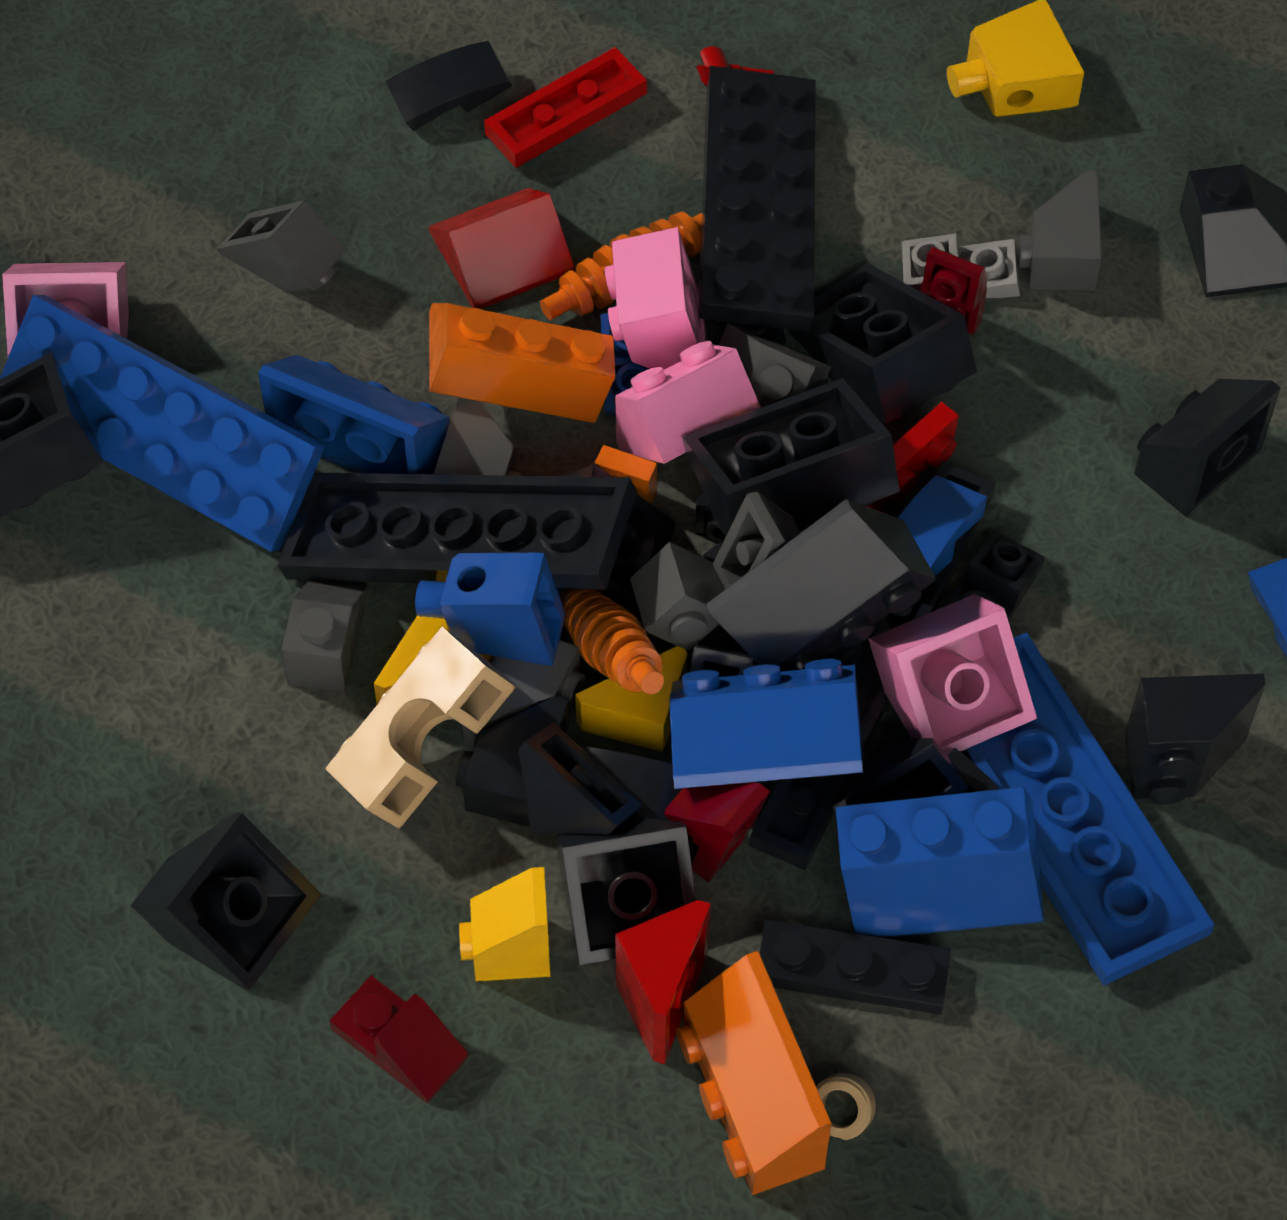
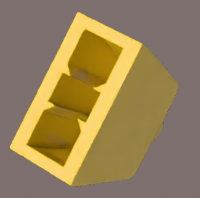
(1020, 63)

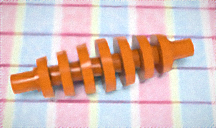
(589, 285)
(612, 640)

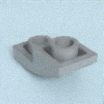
(997, 257)

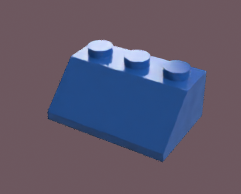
(355, 420)
(765, 724)
(941, 863)

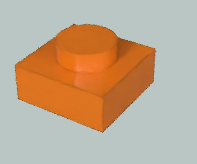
(640, 470)

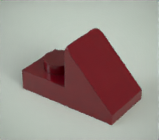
(717, 820)
(400, 1037)

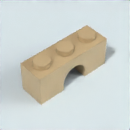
(383, 756)

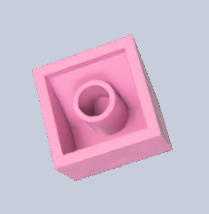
(87, 288)
(654, 298)
(682, 400)
(955, 674)

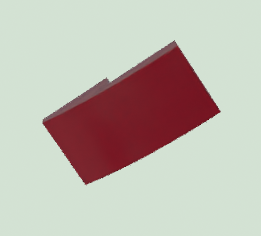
(956, 285)

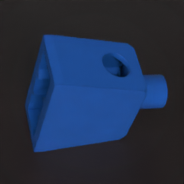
(498, 605)

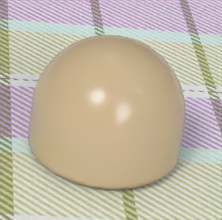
(860, 1092)

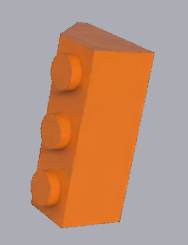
(519, 362)
(755, 1077)

